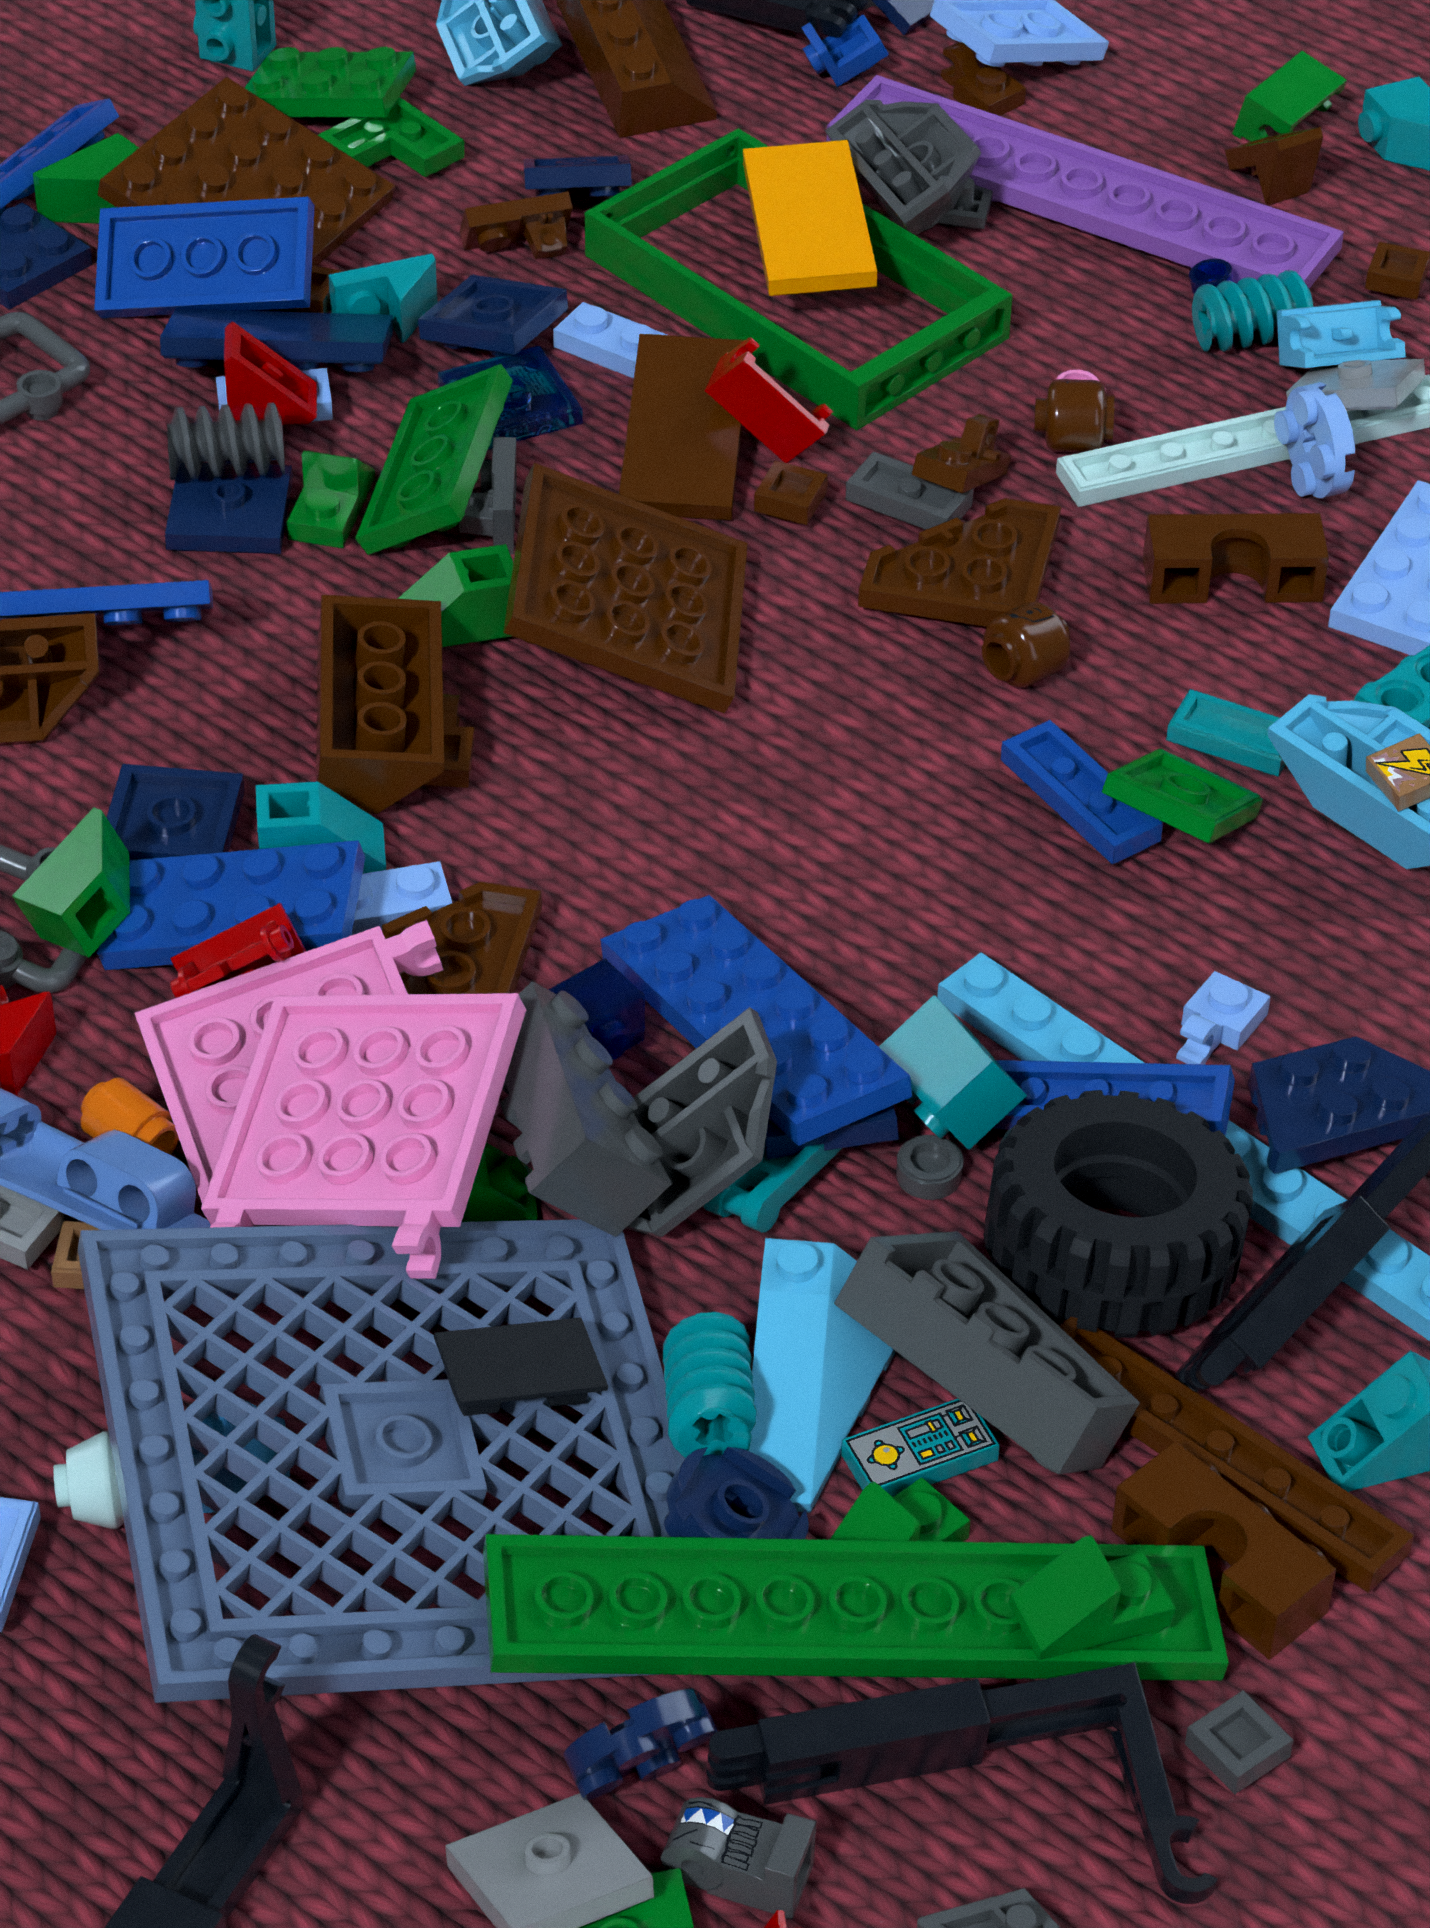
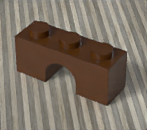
(1275, 549)
(1274, 1579)

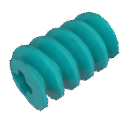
(1246, 308)
(709, 1384)

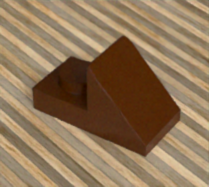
(1281, 161)

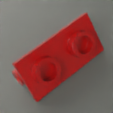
(238, 950)

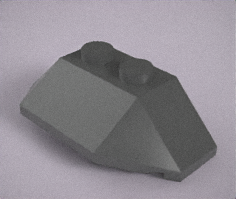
(908, 158)
(708, 1119)

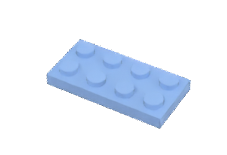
(1391, 588)

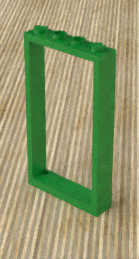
(975, 306)

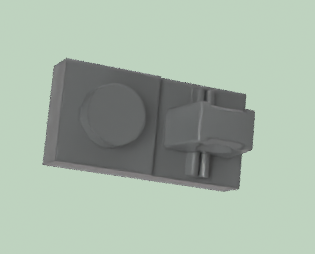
(494, 508)

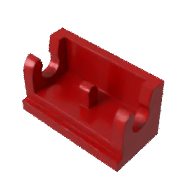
(764, 405)

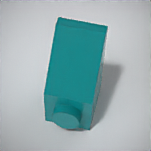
(1398, 122)

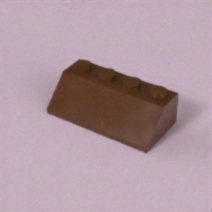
(638, 64)
(378, 698)

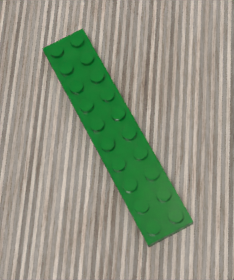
(812, 1608)

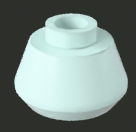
(90, 1483)

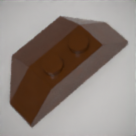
(43, 673)

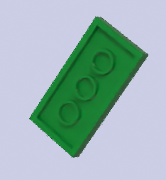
(434, 460)

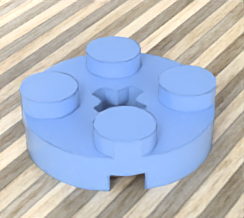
(1317, 441)

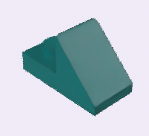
(392, 288)

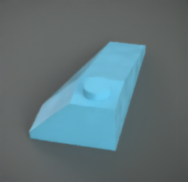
(809, 1364)

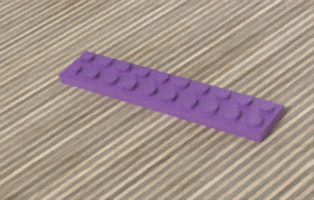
(1125, 198)

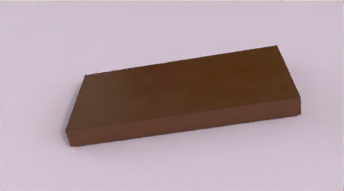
(678, 438)

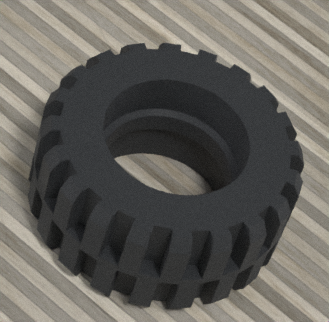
(1108, 1266)

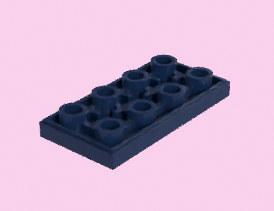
(298, 337)

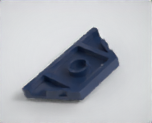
(1335, 1101)

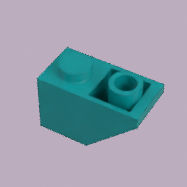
(316, 815)
(1380, 1430)

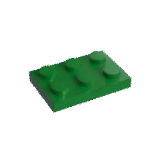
(333, 81)

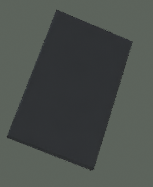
(520, 1364)

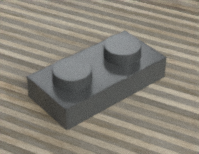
(892, 490)

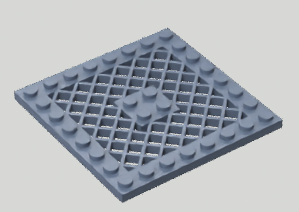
(387, 1442)

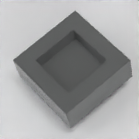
(1239, 1742)

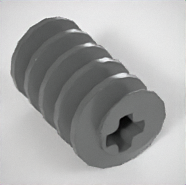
(225, 441)

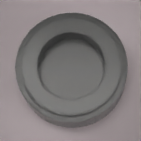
(929, 1167)

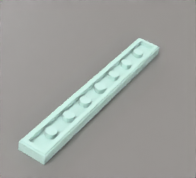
(1214, 450)

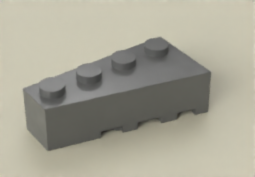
(577, 1118)
(988, 1346)

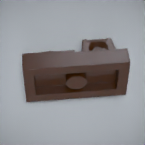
(538, 219)
(964, 460)

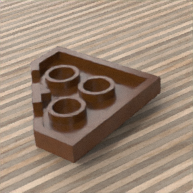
(966, 568)
(477, 939)

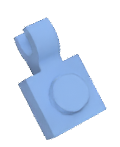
(1220, 1013)

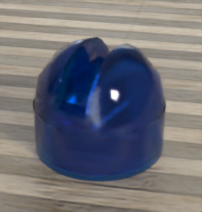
(1208, 271)

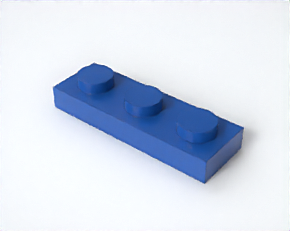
(1073, 788)

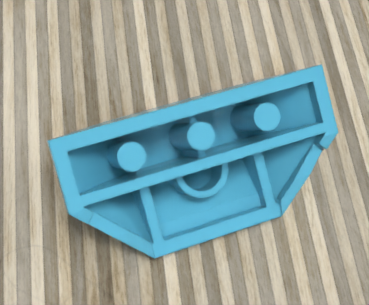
(495, 37)
(1327, 756)

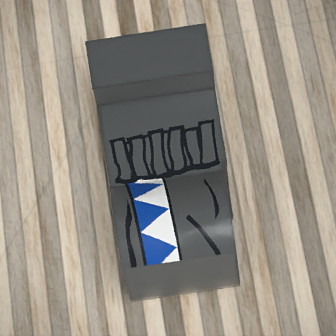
(742, 1855)

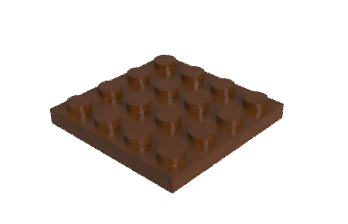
(247, 150)
(627, 588)

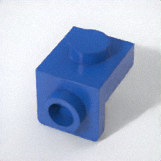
(845, 55)

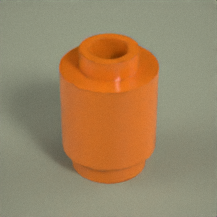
(127, 1109)

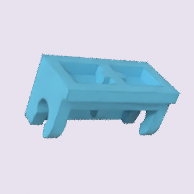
(1337, 334)

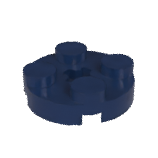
(708, 1486)
(640, 1744)

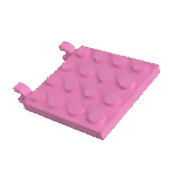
(210, 1036)
(367, 1115)

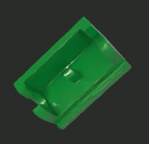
(1288, 97)

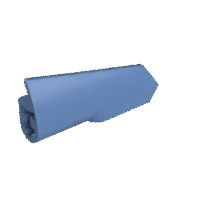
(102, 1182)

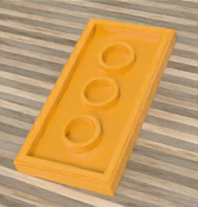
(809, 218)

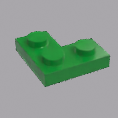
(403, 134)

